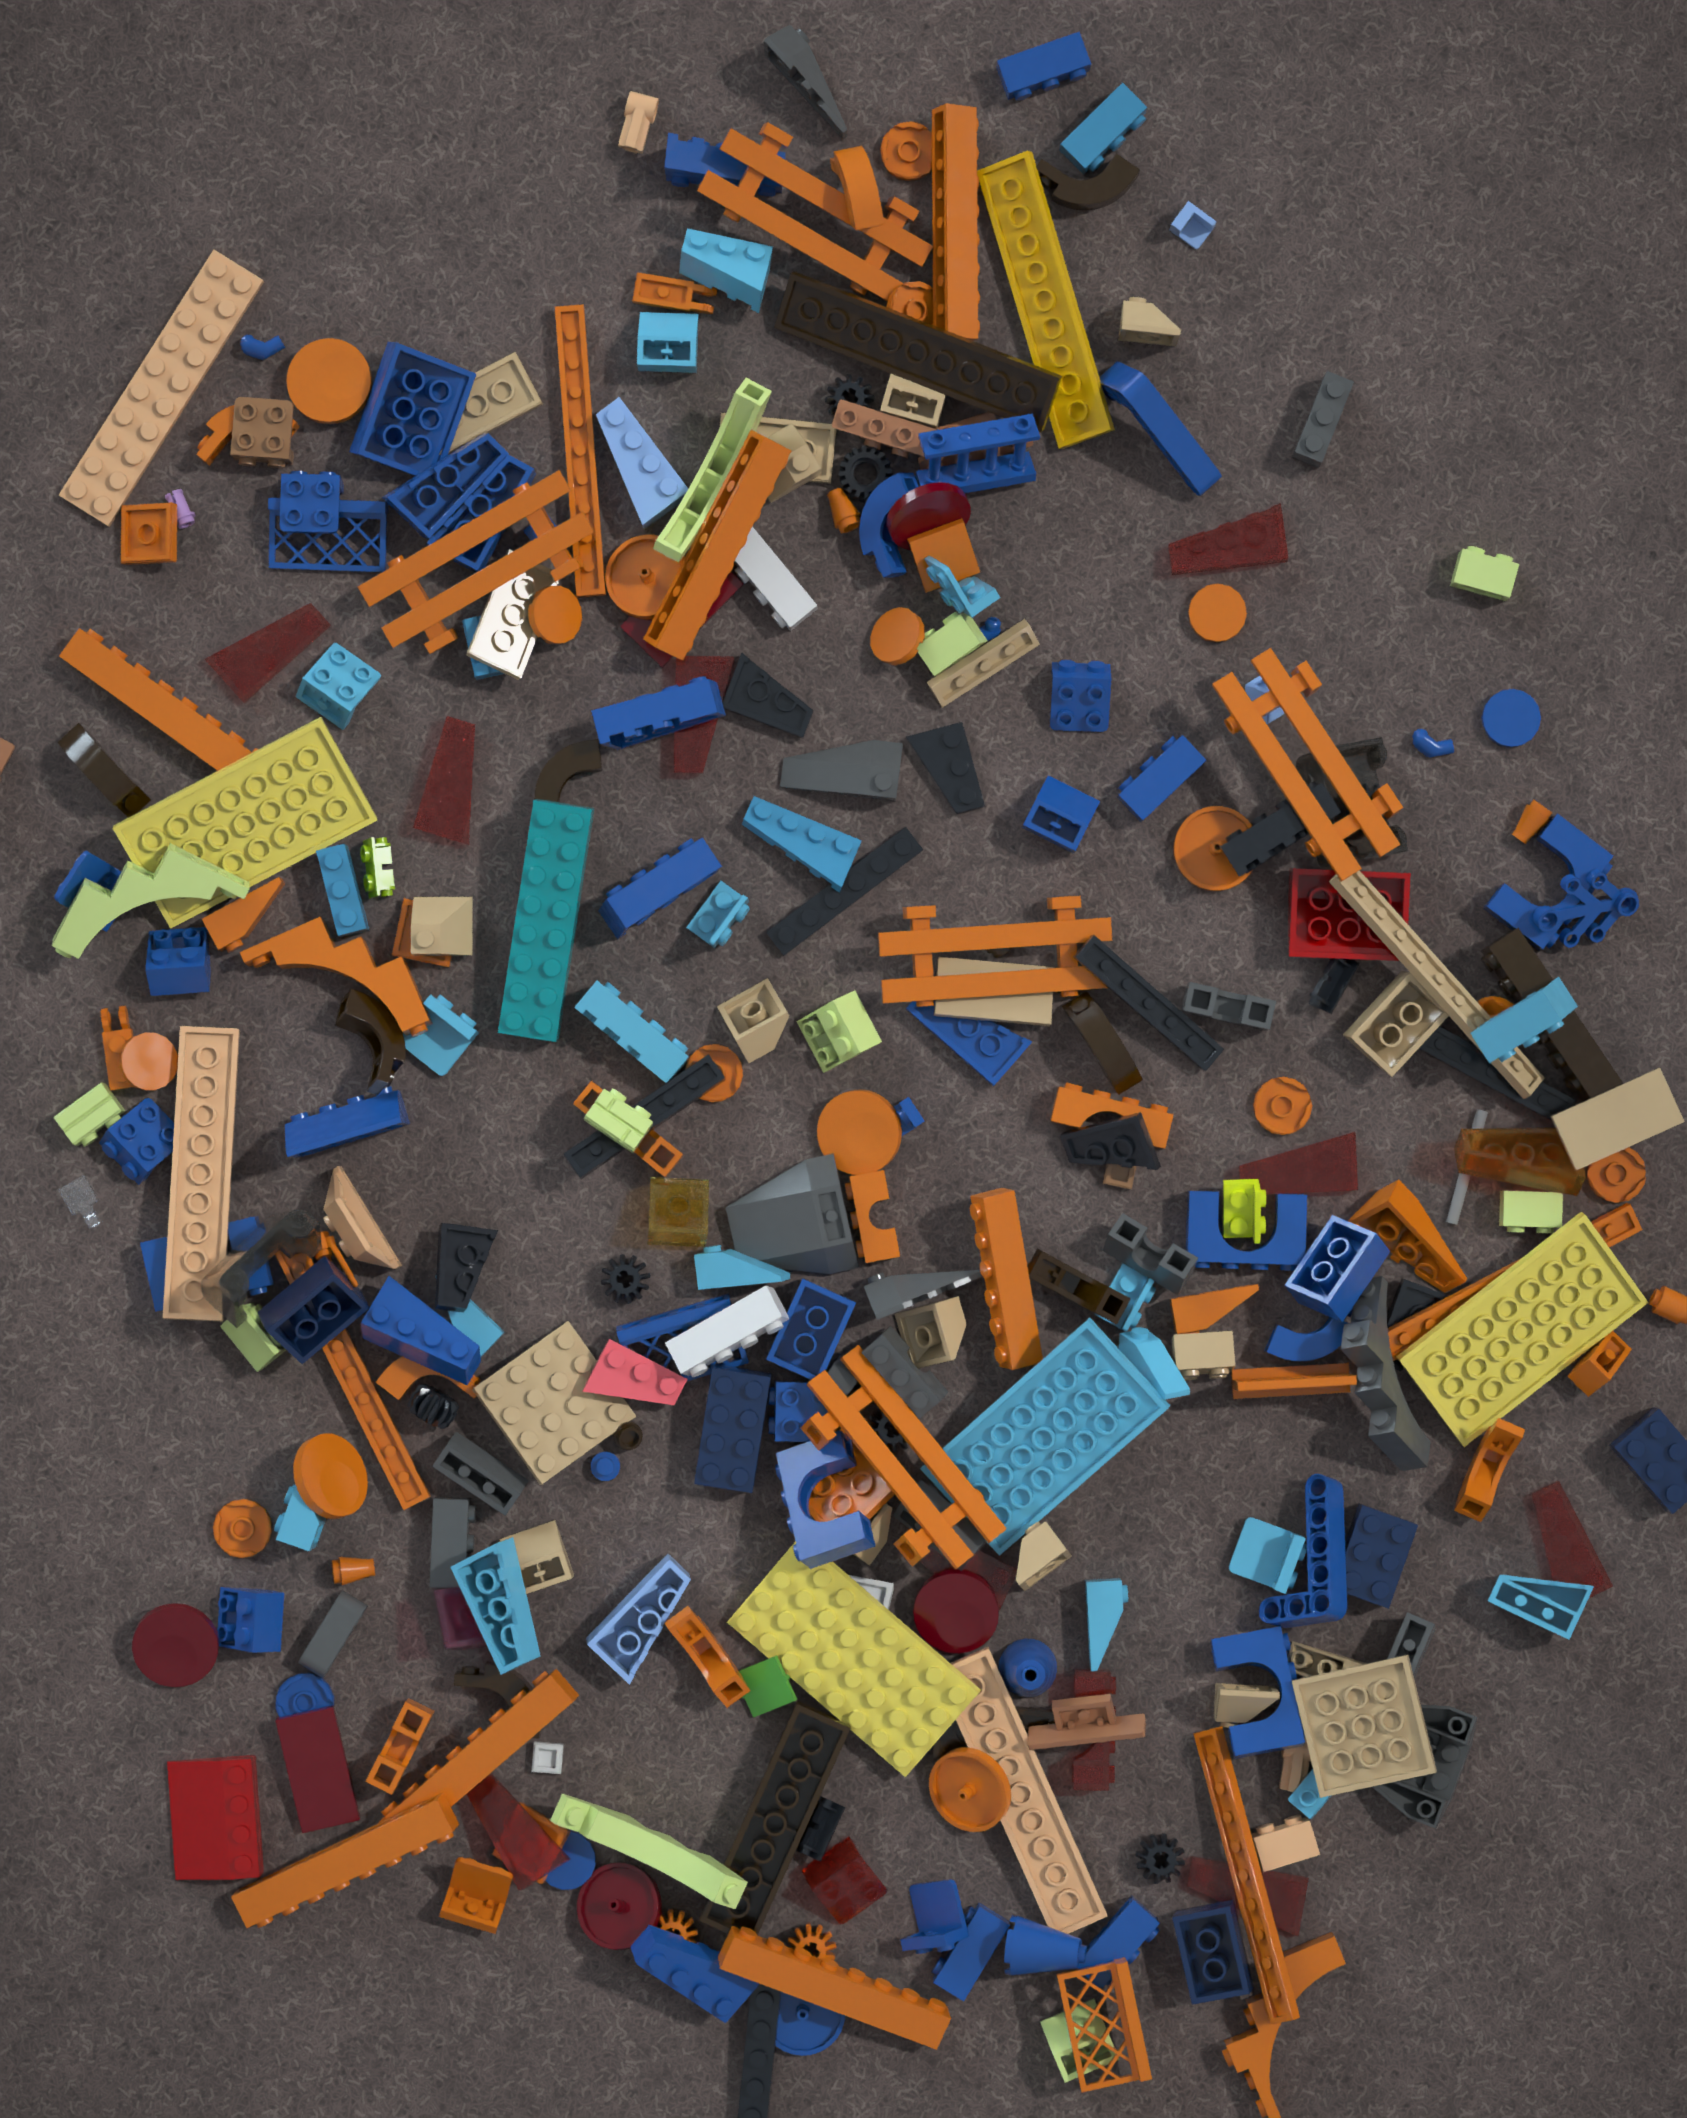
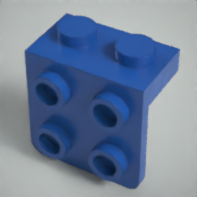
(310, 502)
(1080, 696)
(87, 867)
(140, 1140)
(792, 1408)
(937, 1917)

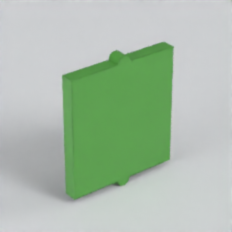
(768, 1686)

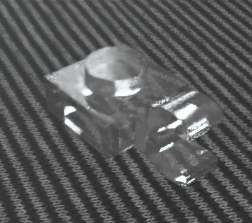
(79, 1198)

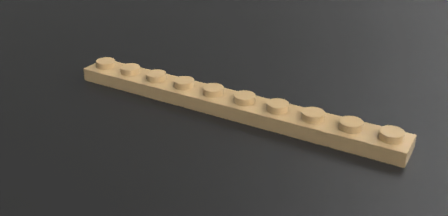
(1431, 973)

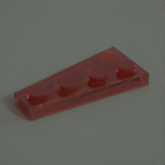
(694, 743)

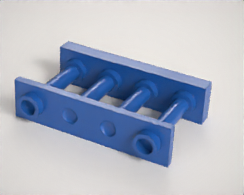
(982, 473)

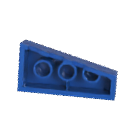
(442, 488)
(494, 491)
(658, 713)
(691, 1971)

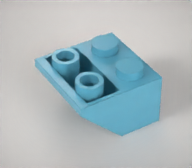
(667, 342)
(299, 1524)

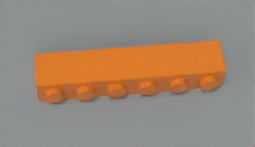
(1006, 1278)

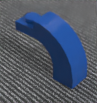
(873, 527)
(1306, 1346)

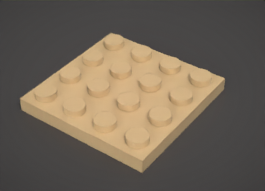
(543, 1407)
(1364, 1726)

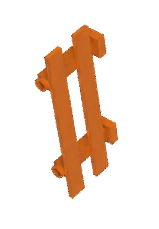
(764, 161)
(428, 614)
(1286, 693)
(923, 941)
(846, 1414)

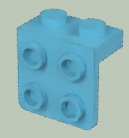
(445, 1038)
(1268, 1554)

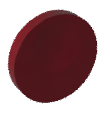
(925, 510)
(956, 1611)
(175, 1645)
(618, 1905)

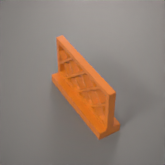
(1292, 1380)
(1129, 2019)

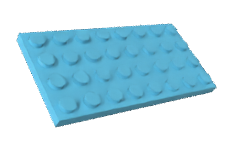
(1053, 1430)

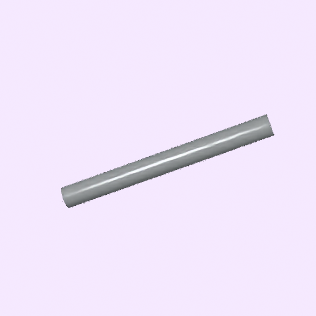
(1463, 1179)

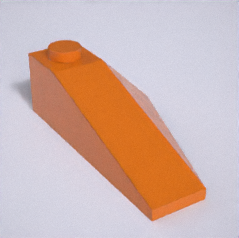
(1410, 1235)

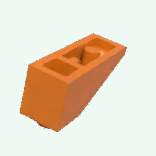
(238, 919)
(1204, 1309)

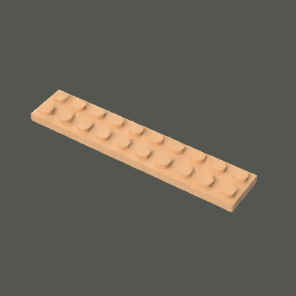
(161, 388)
(200, 1167)
(1034, 1816)

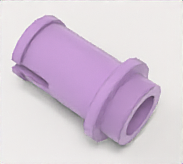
(184, 516)

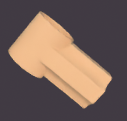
(639, 114)
(1294, 1767)

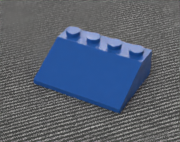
(412, 410)
(345, 1124)

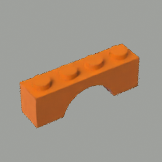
(1074, 1107)
(652, 1148)

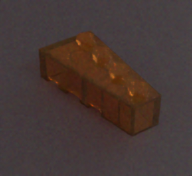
(1518, 1157)

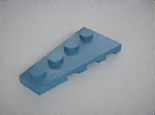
(811, 843)

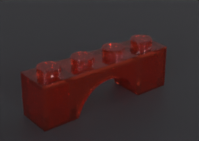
(1092, 1767)

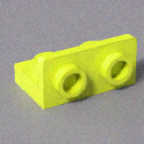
(1243, 1209)

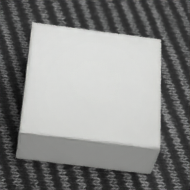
(547, 1757)

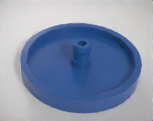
(806, 2026)

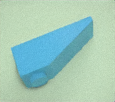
(731, 1268)
(477, 1326)
(1153, 1362)
(1104, 1610)

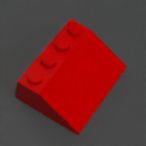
(1328, 927)
(215, 1818)

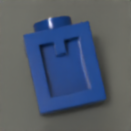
(908, 1115)

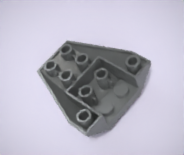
(796, 1220)
(1429, 1795)

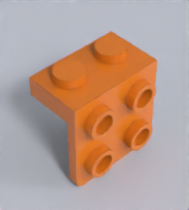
(476, 1895)

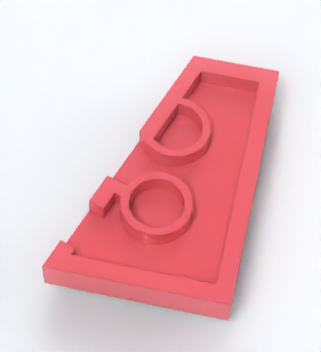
(633, 1376)

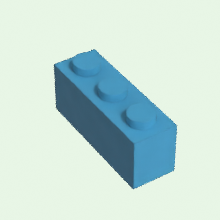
(1104, 129)
(342, 890)

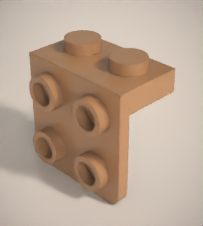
(262, 432)

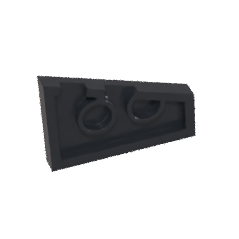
(763, 699)
(950, 764)
(1115, 1141)
(459, 1263)
(1408, 1301)

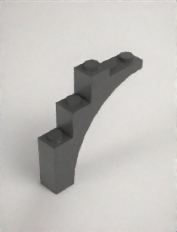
(1368, 1347)

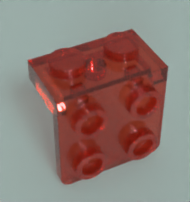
(844, 1881)

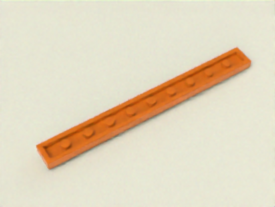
(580, 444)
(1612, 1227)
(367, 1405)
(1246, 1875)

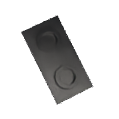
(1334, 983)
(820, 1828)

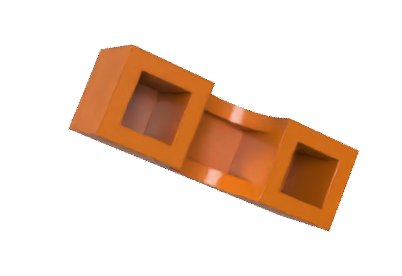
(865, 1191)
(400, 1746)

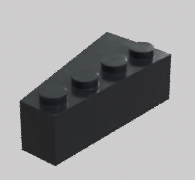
(1273, 833)

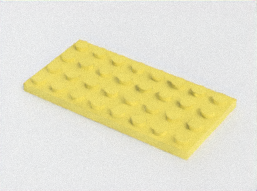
(253, 814)
(1522, 1329)
(855, 1658)

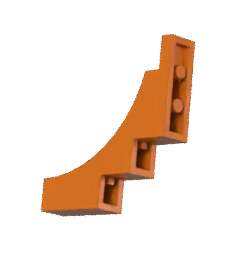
(313, 947)

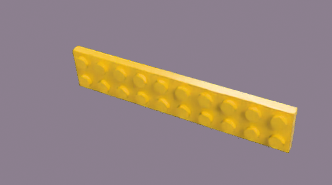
(1045, 296)

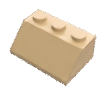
(1396, 1023)

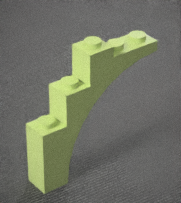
(741, 417)

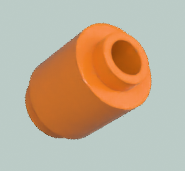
(1669, 1305)

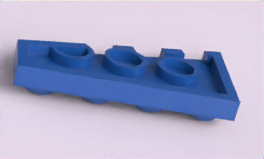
(980, 1043)

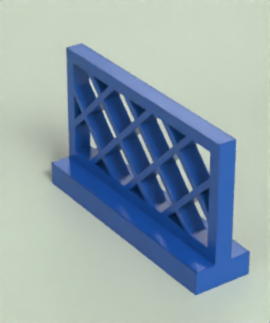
(347, 509)
(674, 1320)

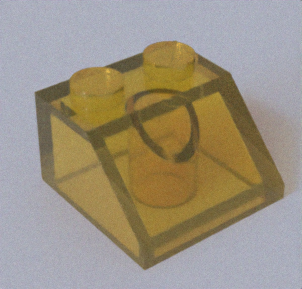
(678, 1212)

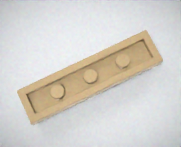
(983, 663)

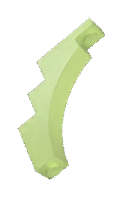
(176, 876)
(652, 1848)

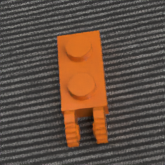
(671, 293)
(113, 1044)

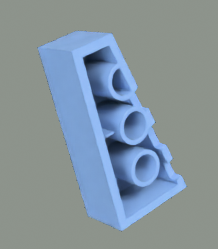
(644, 469)
(639, 1618)

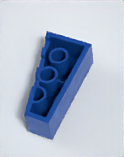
(691, 160)
(659, 886)
(418, 1333)

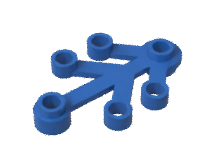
(1589, 910)

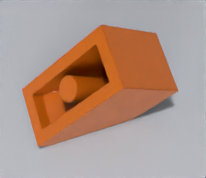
(1599, 1363)

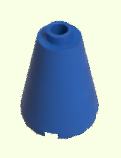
(1023, 1656)
(1040, 1948)

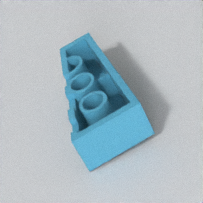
(632, 1032)
(499, 1604)

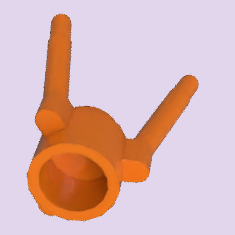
(328, 1245)

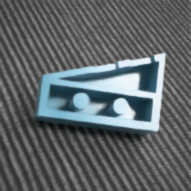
(727, 264)
(1524, 1021)
(1542, 1602)

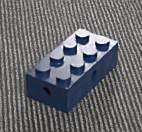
(732, 1428)

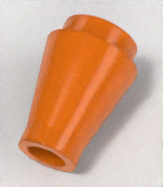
(844, 513)
(1532, 820)
(351, 1569)

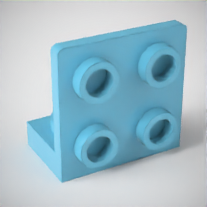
(967, 596)
(337, 685)
(718, 914)

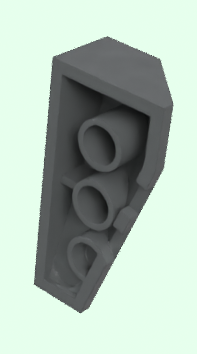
(795, 60)
(855, 770)
(901, 1291)

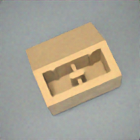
(912, 402)
(1204, 1354)
(542, 1556)

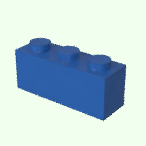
(1044, 66)
(1160, 777)
(1121, 1938)
(969, 1957)

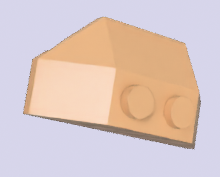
(355, 1224)

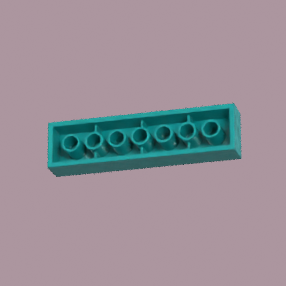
(546, 920)

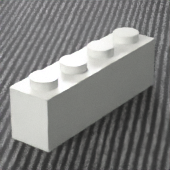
(773, 582)
(727, 1331)

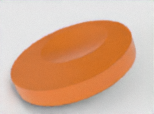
(329, 381)
(639, 576)
(1199, 849)
(859, 1131)
(330, 1476)
(969, 1789)

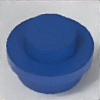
(605, 1466)

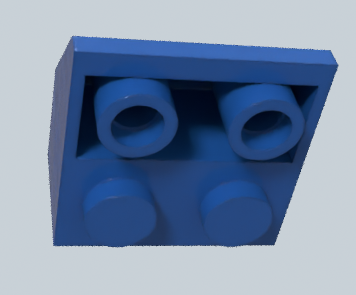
(1060, 814)
(178, 961)
(250, 1619)

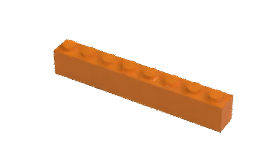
(955, 219)
(717, 545)
(153, 700)
(493, 1745)
(346, 1860)
(834, 1987)

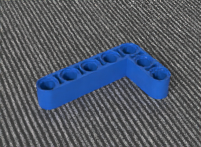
(1153, 413)
(1319, 1562)

